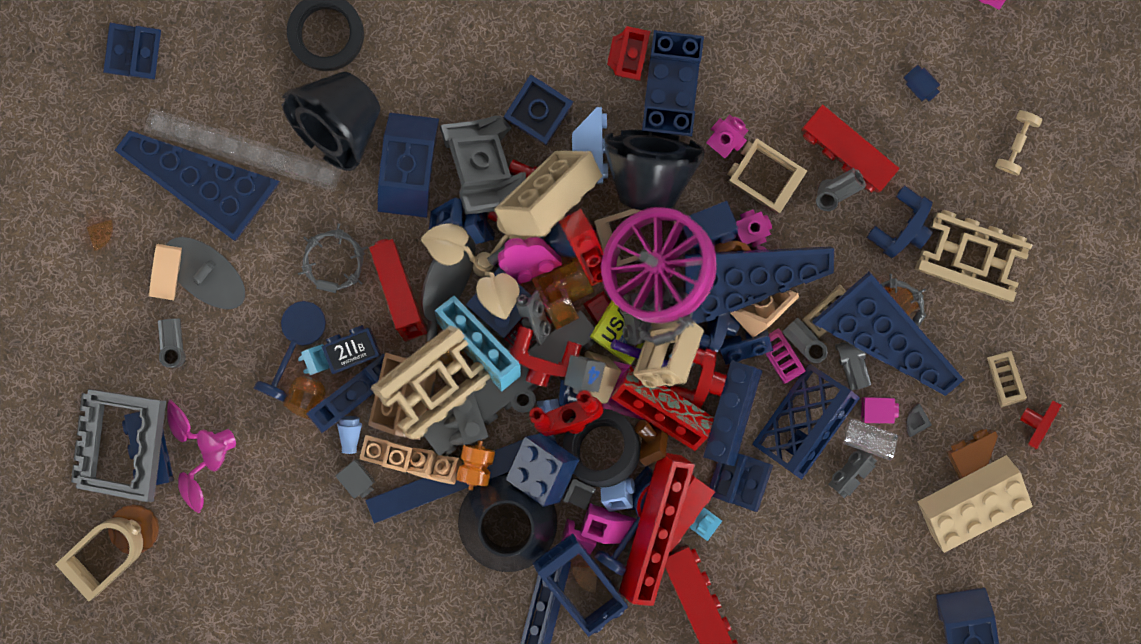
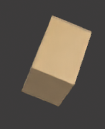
(609, 378)

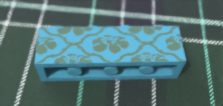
(481, 345)

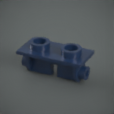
(736, 350)

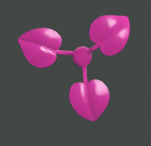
(212, 447)

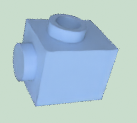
(618, 496)

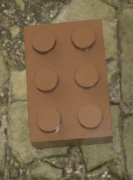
(386, 417)

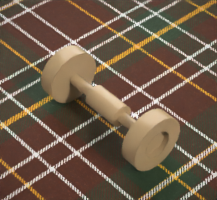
(1028, 119)

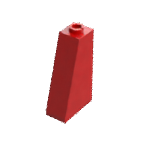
(398, 290)

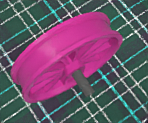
(658, 265)

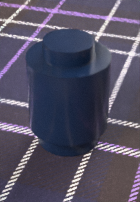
(922, 83)

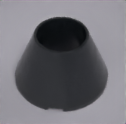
(334, 117)
(651, 167)
(488, 553)

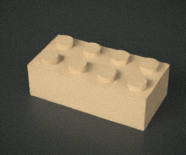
(548, 193)
(975, 503)

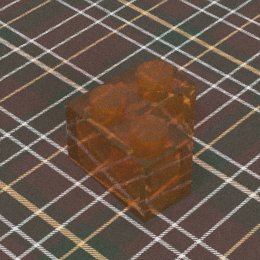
(562, 288)

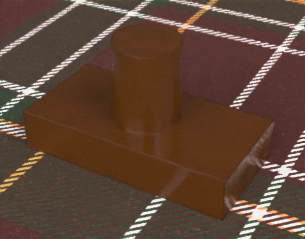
(652, 443)

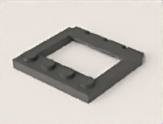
(148, 438)

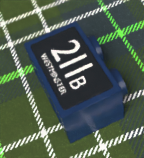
(350, 350)

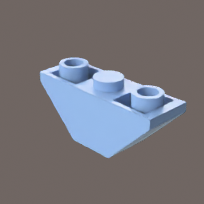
(589, 138)

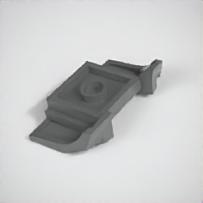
(481, 162)

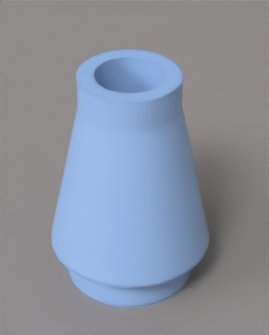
(349, 431)

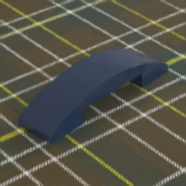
(346, 397)

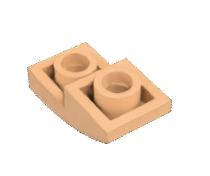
(165, 272)
(386, 453)
(432, 466)

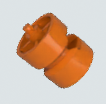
(475, 465)

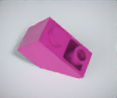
(605, 525)

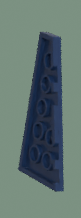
(212, 188)
(755, 275)
(882, 329)

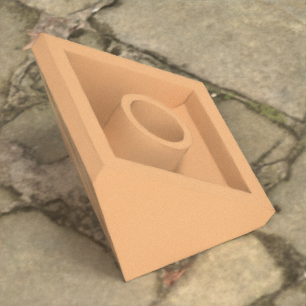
(763, 313)

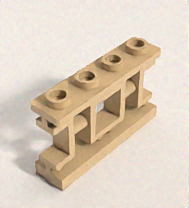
(967, 274)
(418, 368)

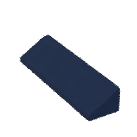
(546, 611)

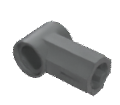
(839, 188)
(171, 339)
(803, 339)
(854, 365)

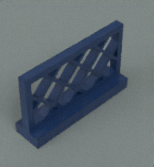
(819, 434)

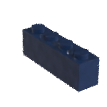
(732, 413)

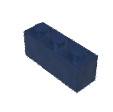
(130, 426)

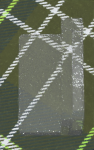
(870, 439)

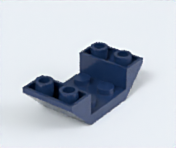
(672, 83)
(407, 164)
(967, 617)

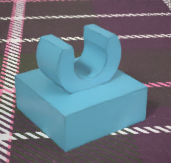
(314, 360)
(705, 524)

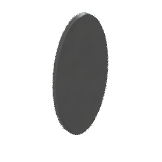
(208, 274)
(445, 282)

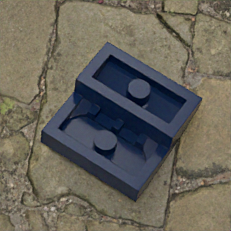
(142, 53)
(741, 483)

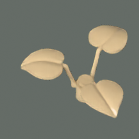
(497, 292)

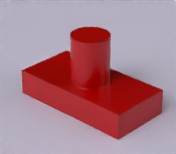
(1040, 422)

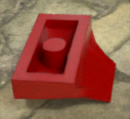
(628, 53)

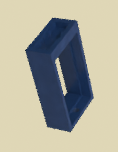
(558, 557)

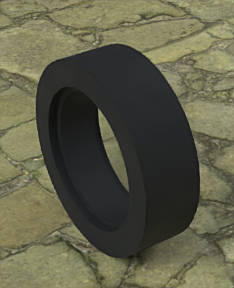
(329, 63)
(623, 467)

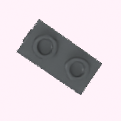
(537, 321)
(844, 480)

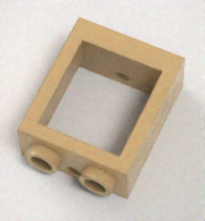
(788, 189)
(652, 356)

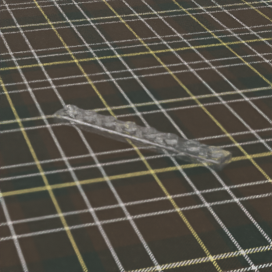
(242, 149)

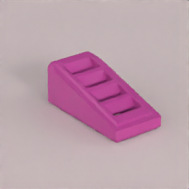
(789, 351)

